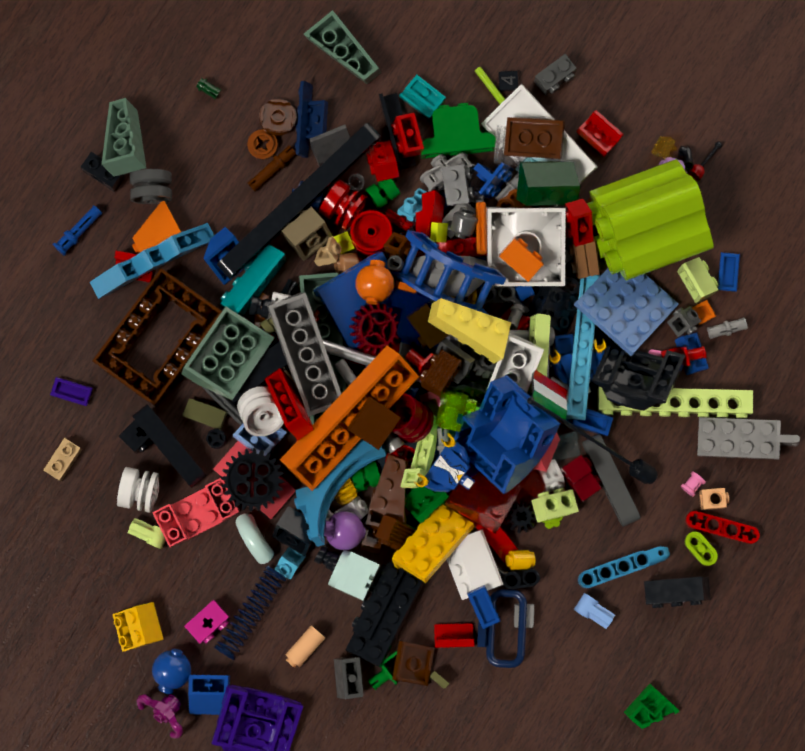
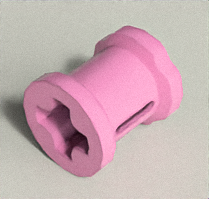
(693, 484)

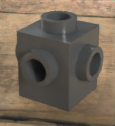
(684, 321)

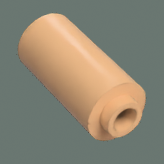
(304, 647)

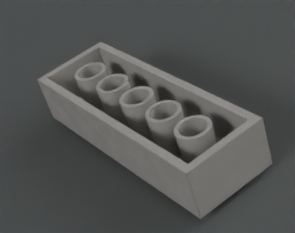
(305, 352)

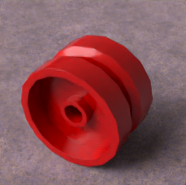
(366, 222)

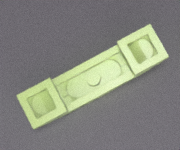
(422, 459)

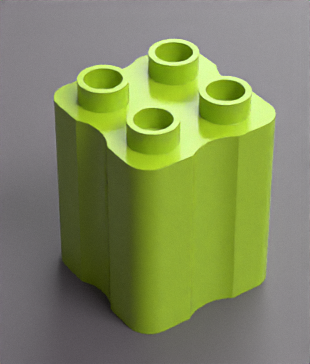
(649, 220)

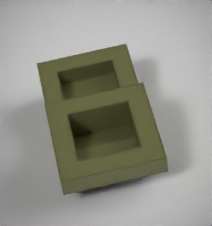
(205, 414)

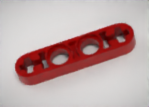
(722, 525)

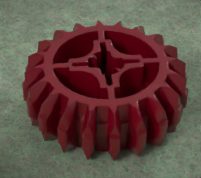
(368, 332)

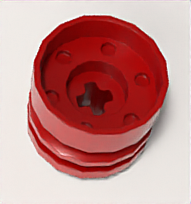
(342, 204)

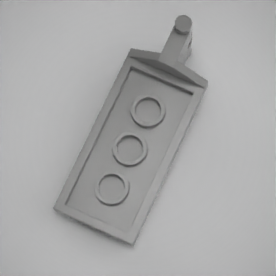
(742, 438)

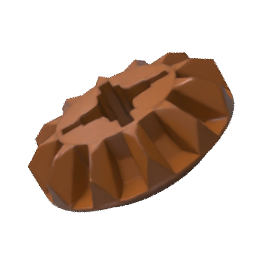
(253, 144)

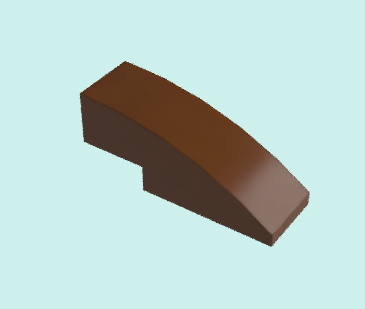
(370, 542)

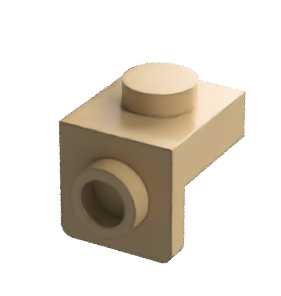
(328, 253)

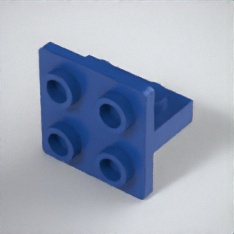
(493, 180)

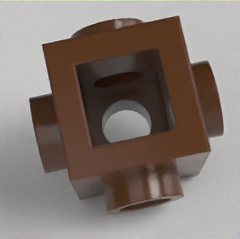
(397, 245)

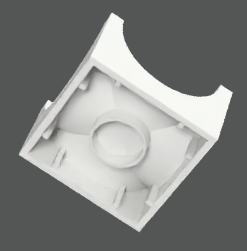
(542, 231)

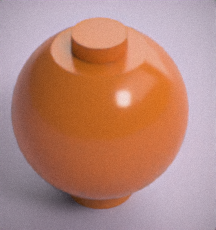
(374, 282)

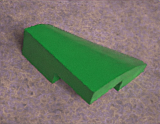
(649, 707)

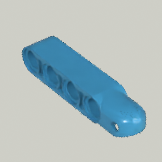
(652, 558)

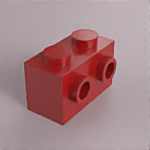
(408, 135)
(382, 161)
(579, 222)

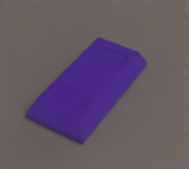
(71, 391)

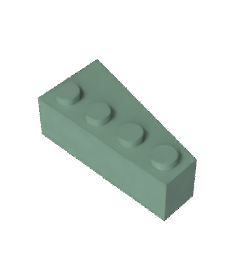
(338, 43)
(123, 139)

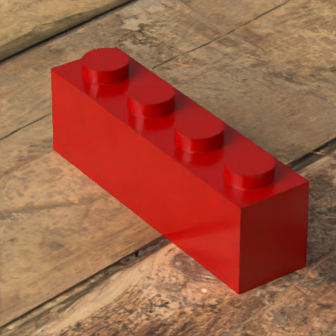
(289, 404)

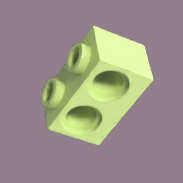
(554, 503)

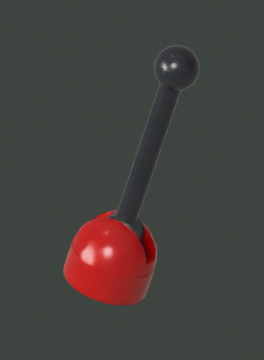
(698, 171)

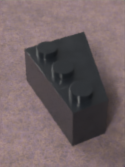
(677, 591)

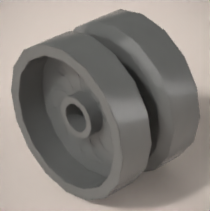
(150, 186)

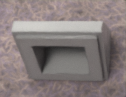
(530, 615)

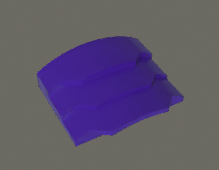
(256, 720)

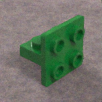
(423, 502)

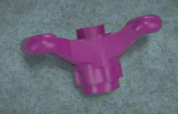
(163, 711)

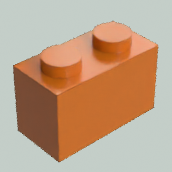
(521, 258)

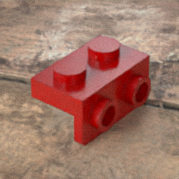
(600, 133)

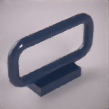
(487, 635)

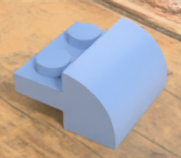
(260, 443)

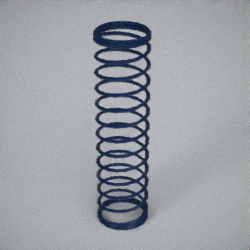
(224, 650)

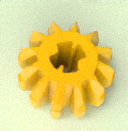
(346, 493)

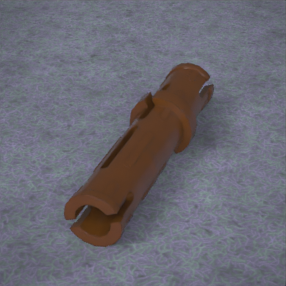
(268, 171)

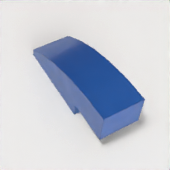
(594, 422)

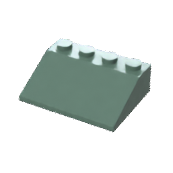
(227, 354)

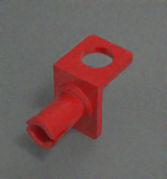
(690, 355)
(419, 361)

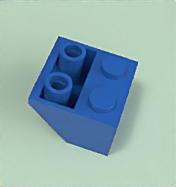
(207, 693)

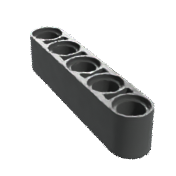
(611, 482)

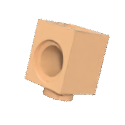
(706, 503)

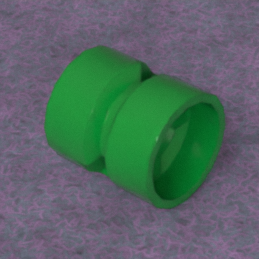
(389, 189)
(366, 477)

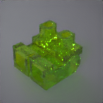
(450, 406)

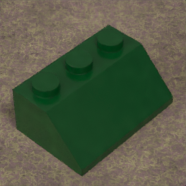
(547, 183)

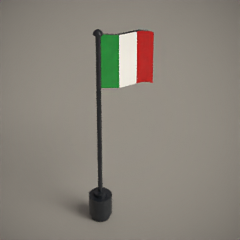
(552, 399)

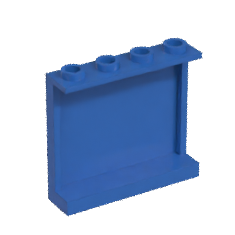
(342, 300)

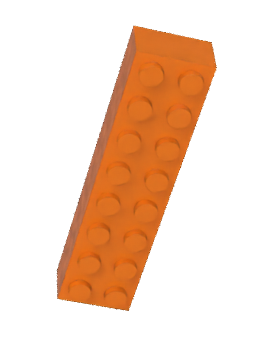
(330, 440)

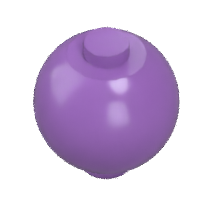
(344, 530)

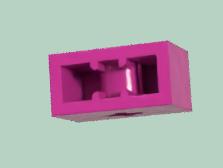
(196, 625)

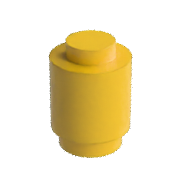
(520, 559)

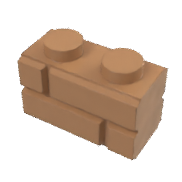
(584, 259)

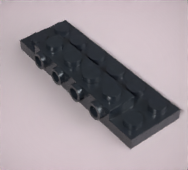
(383, 614)

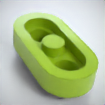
(701, 548)

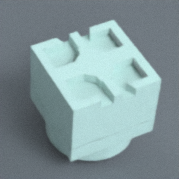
(353, 574)

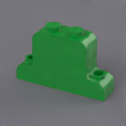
(456, 132)

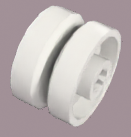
(259, 412)

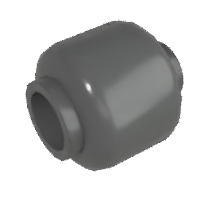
(463, 223)

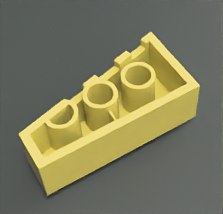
(476, 329)

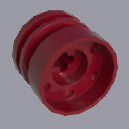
(415, 418)

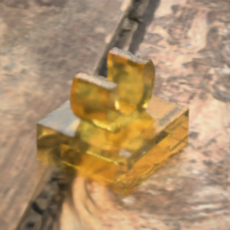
(663, 147)

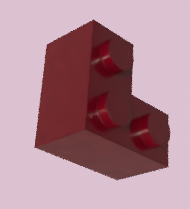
(580, 478)

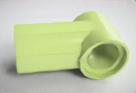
(149, 533)

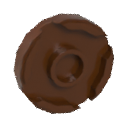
(277, 117)

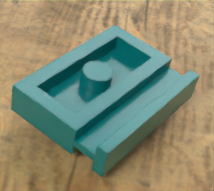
(422, 96)

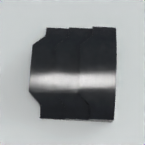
(637, 379)

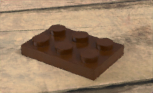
(534, 138)

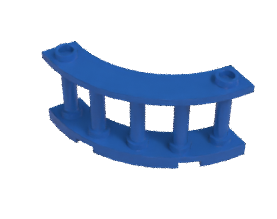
(451, 262)

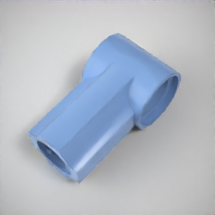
(591, 609)

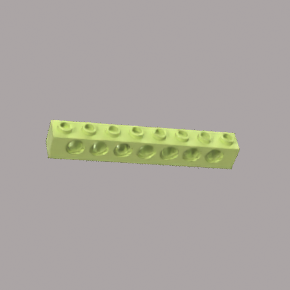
(743, 399)

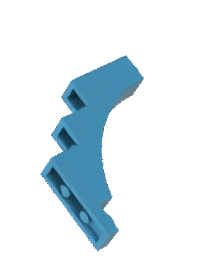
(151, 259)

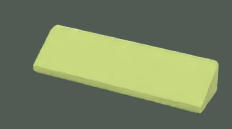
(539, 335)

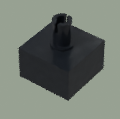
(292, 531)

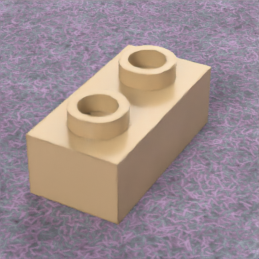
(62, 459)

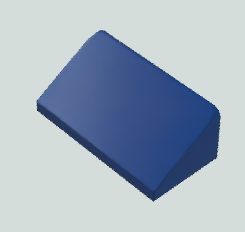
(692, 341)

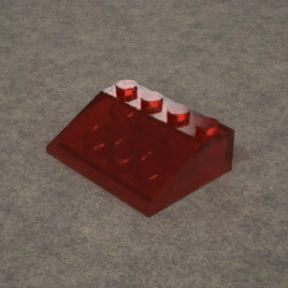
(484, 502)

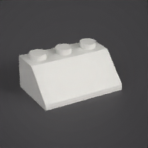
(519, 361)
(474, 565)

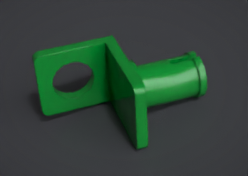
(384, 675)

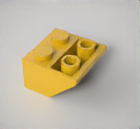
(137, 626)

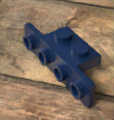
(311, 119)

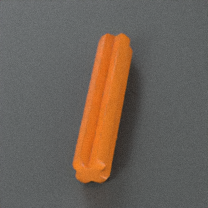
(481, 228)

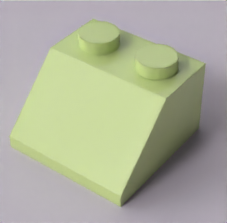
(697, 279)

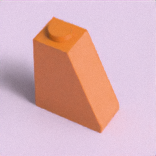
(155, 229)

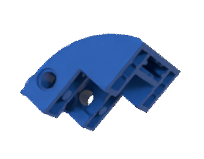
(506, 434)

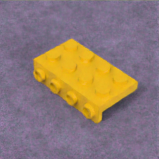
(432, 543)

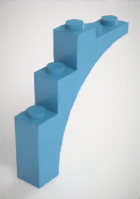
(317, 502)

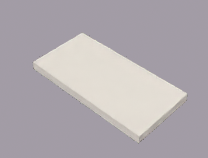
(524, 105)

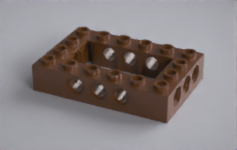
(136, 320)

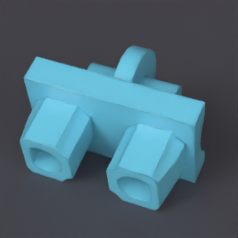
(412, 205)

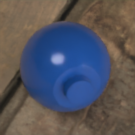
(171, 670)

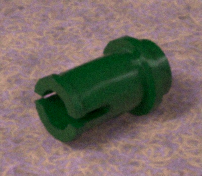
(208, 88)

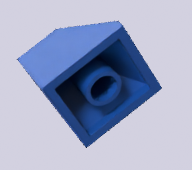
(217, 248)

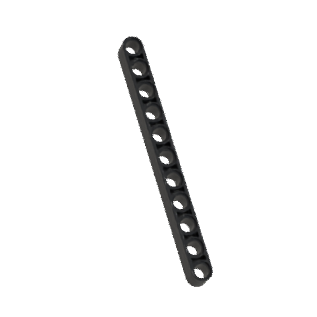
(299, 200)

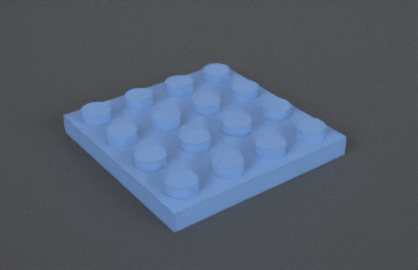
(626, 309)

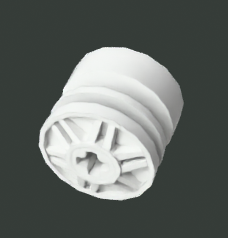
(137, 489)

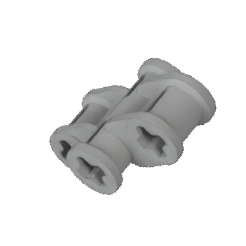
(434, 179)

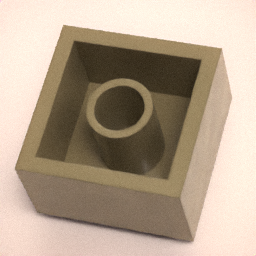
(307, 233)

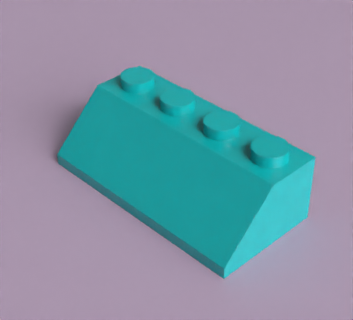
(254, 280)

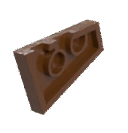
(389, 496)

